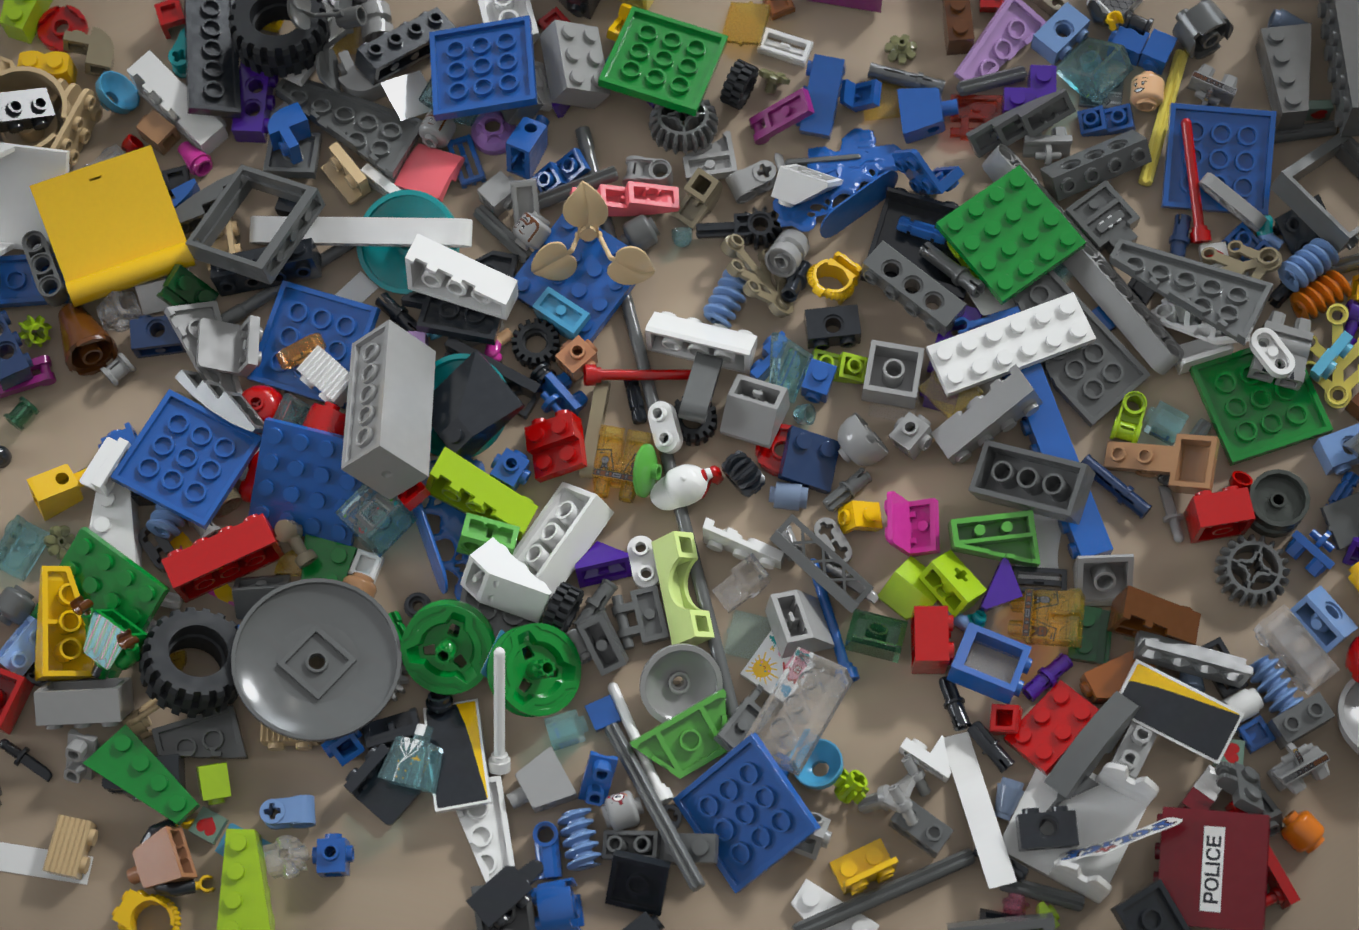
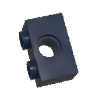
(143, 340)

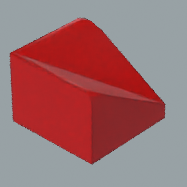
(1005, 719)

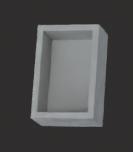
(573, 64)
(83, 702)

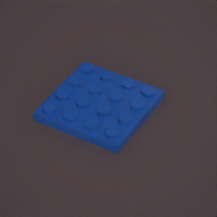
(482, 68)
(1228, 144)
(587, 287)
(303, 312)
(186, 459)
(302, 480)
(751, 810)

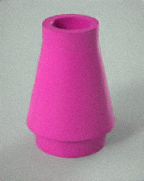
(196, 160)

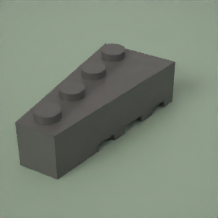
(1285, 67)

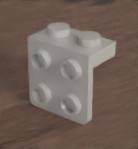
(229, 346)

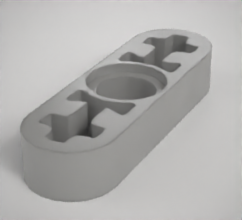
(1232, 201)

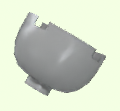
(859, 442)

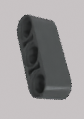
(37, 260)
(700, 388)

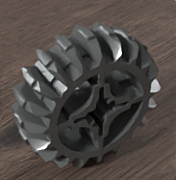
(670, 133)
(1240, 567)

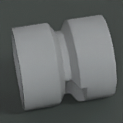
(378, 20)
(787, 253)

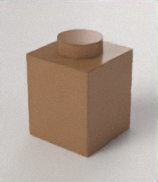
(158, 132)

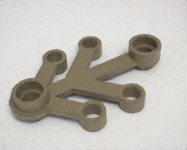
(1258, 259)
(756, 278)

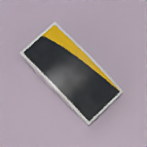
(1181, 711)
(464, 766)

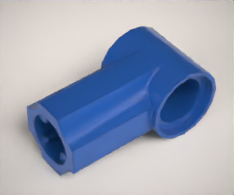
(548, 852)

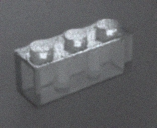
(1295, 650)

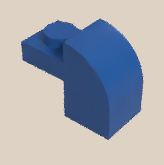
(286, 129)

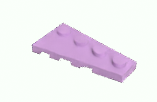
(1001, 39)

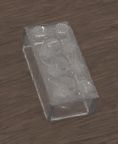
(800, 708)

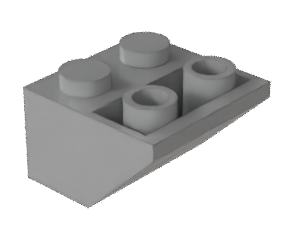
(754, 410)
(797, 622)

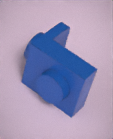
(860, 95)
(818, 381)

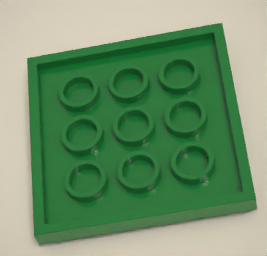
(663, 61)
(1010, 234)
(1254, 414)
(112, 581)

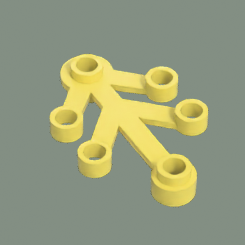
(1337, 382)

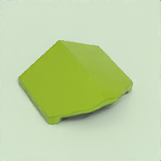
(906, 590)

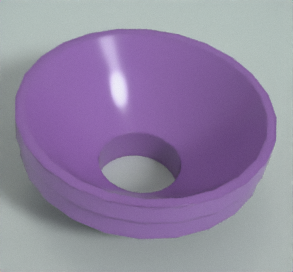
(491, 142)

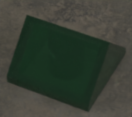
(876, 635)

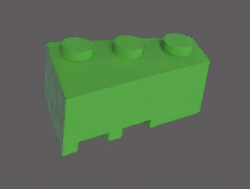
(997, 537)

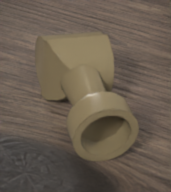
(291, 533)

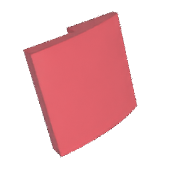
(429, 171)

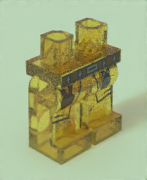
(613, 469)
(1049, 617)

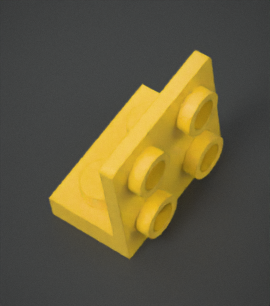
(863, 866)

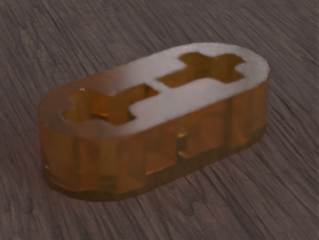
(297, 352)

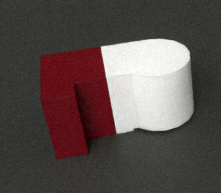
(1203, 791)

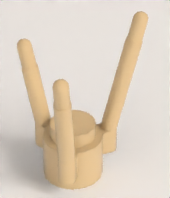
(139, 720)

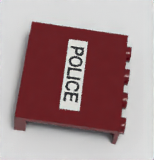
(1216, 867)

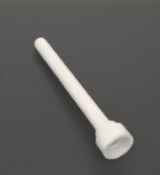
(499, 761)
(663, 792)

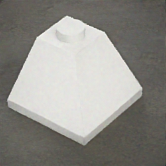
(799, 184)

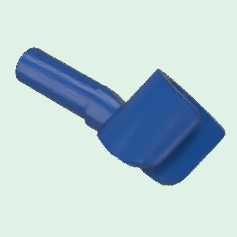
(971, 324)

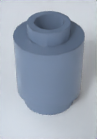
(788, 496)

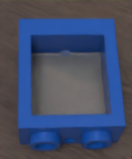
(992, 665)

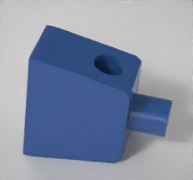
(923, 112)
(527, 146)

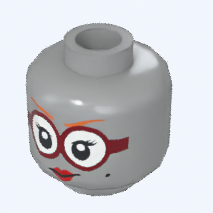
(622, 811)

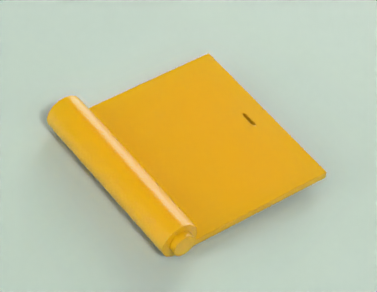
(112, 225)

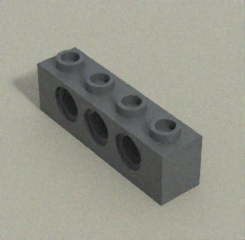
(1096, 165)
(885, 259)

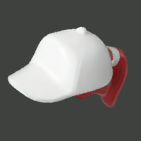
(684, 486)

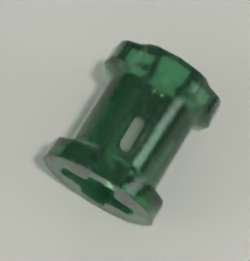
(21, 413)

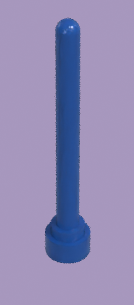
(830, 618)

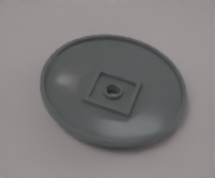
(316, 621)

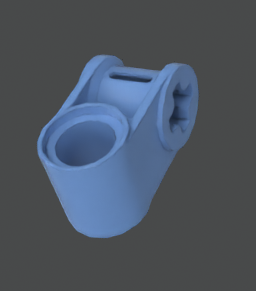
(293, 812)

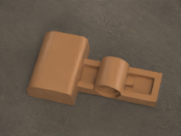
(1188, 463)

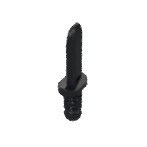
(23, 757)

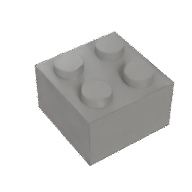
(892, 374)

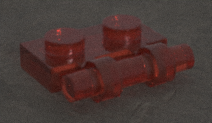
(975, 110)

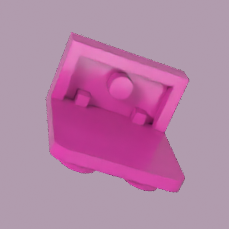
(912, 525)

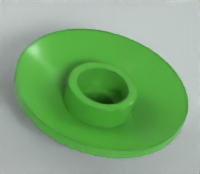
(646, 470)

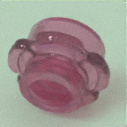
(1015, 904)

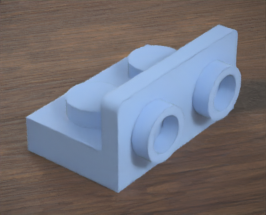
(19, 649)

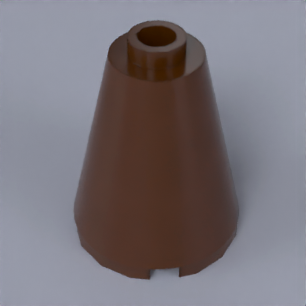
(84, 341)

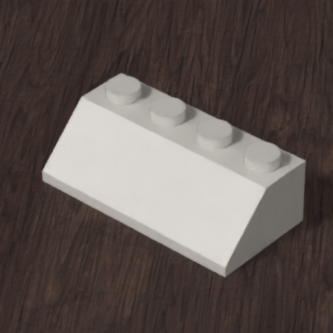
(686, 337)
(562, 534)

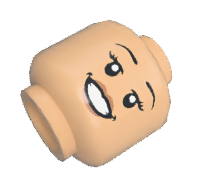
(1147, 91)

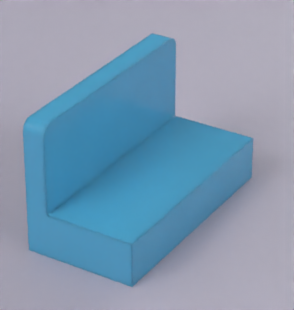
(561, 313)

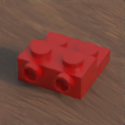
(556, 445)

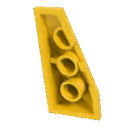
(59, 630)

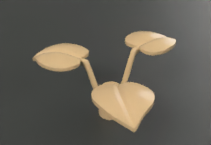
(588, 211)

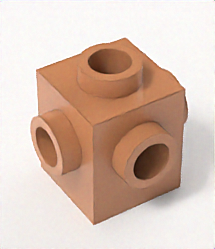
(574, 355)

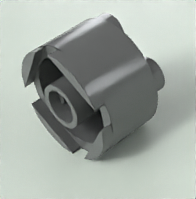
(1202, 29)

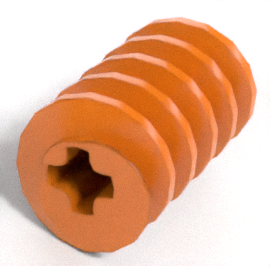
(1319, 294)

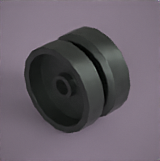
(1278, 502)

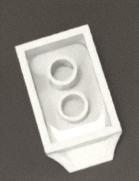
(505, 9)

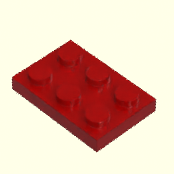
(1051, 727)

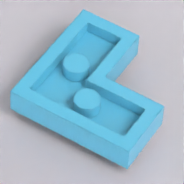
(1326, 364)

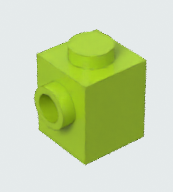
(213, 782)

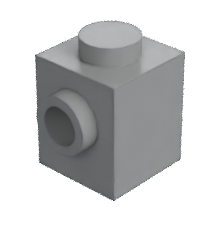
(496, 193)

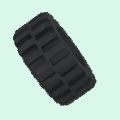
(280, 53)
(170, 685)

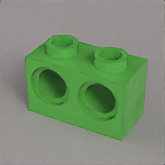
(479, 530)

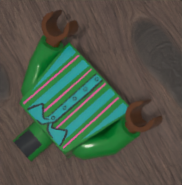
(110, 638)

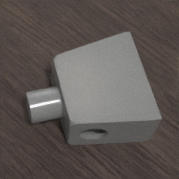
(542, 784)

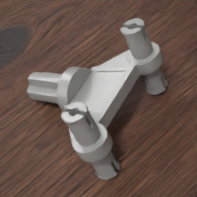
(897, 795)

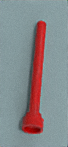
(1200, 232)
(595, 375)

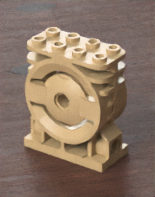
(79, 110)

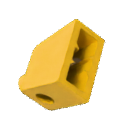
(56, 490)

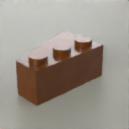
(1143, 611)

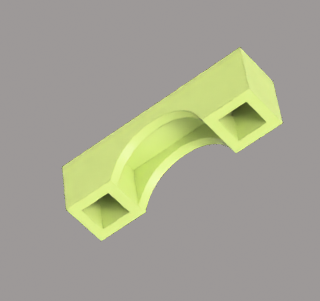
(674, 558)

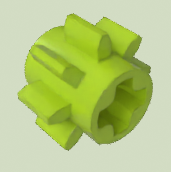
(36, 324)
(851, 786)

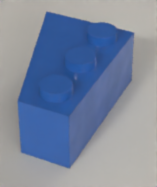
(824, 90)

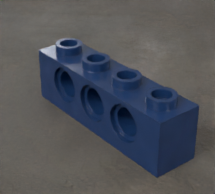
(17, 368)

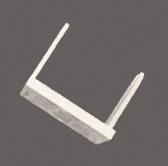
(18, 170)
(1101, 815)

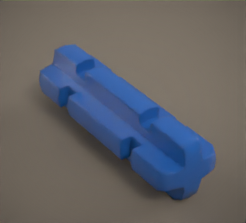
(920, 229)
(1344, 489)

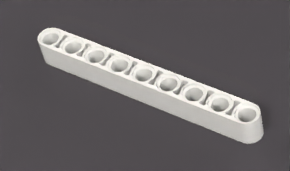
(370, 231)

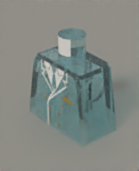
(413, 761)

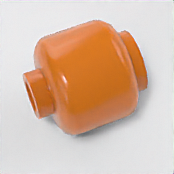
(1302, 831)

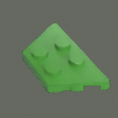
(686, 738)

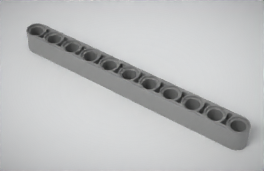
(1104, 283)

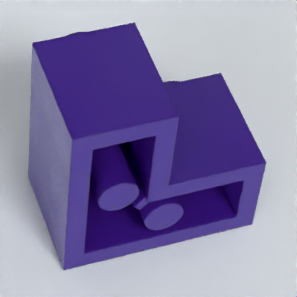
(1040, 82)

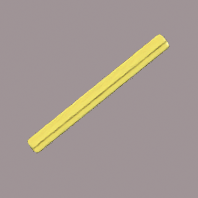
(1161, 123)

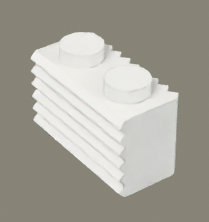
(327, 375)

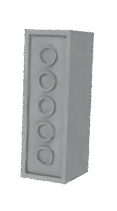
(389, 410)

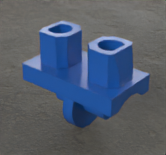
(558, 397)
(1320, 561)
(597, 778)

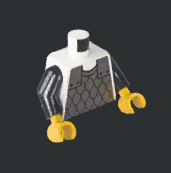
(1111, 12)

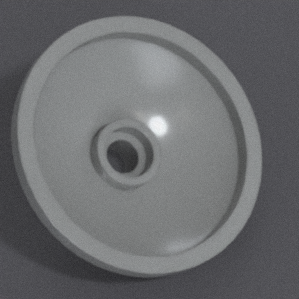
(699, 680)

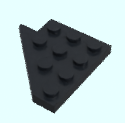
(457, 321)

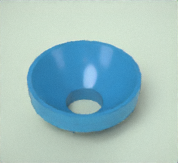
(119, 89)
(826, 753)

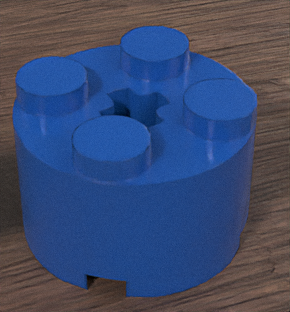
(558, 906)

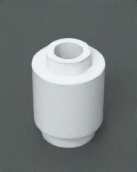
(1246, 701)

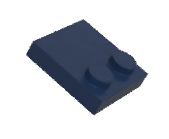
(809, 460)

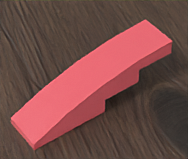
(638, 199)

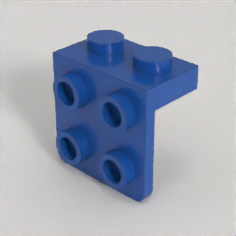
(921, 177)

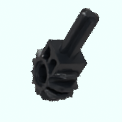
(744, 226)

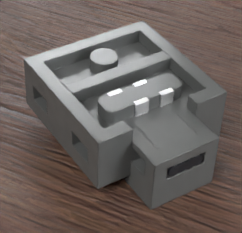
(1104, 217)

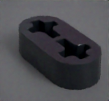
(153, 552)

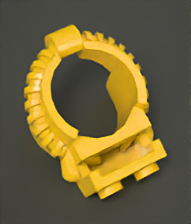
(839, 268)
(135, 902)

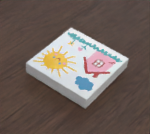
(765, 665)

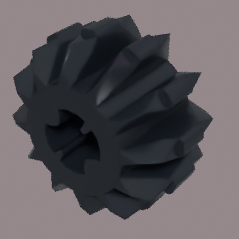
(743, 473)

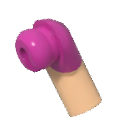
(502, 338)

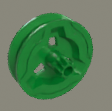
(430, 626)
(550, 652)

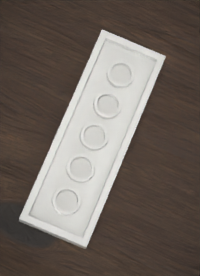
(1016, 339)

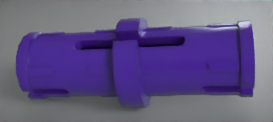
(1047, 677)

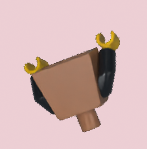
(166, 862)

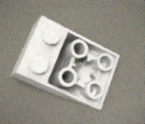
(504, 582)

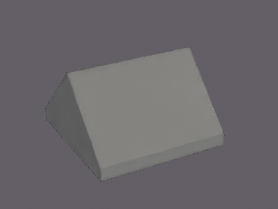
(1103, 577)

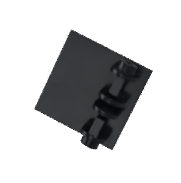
(1294, 229)

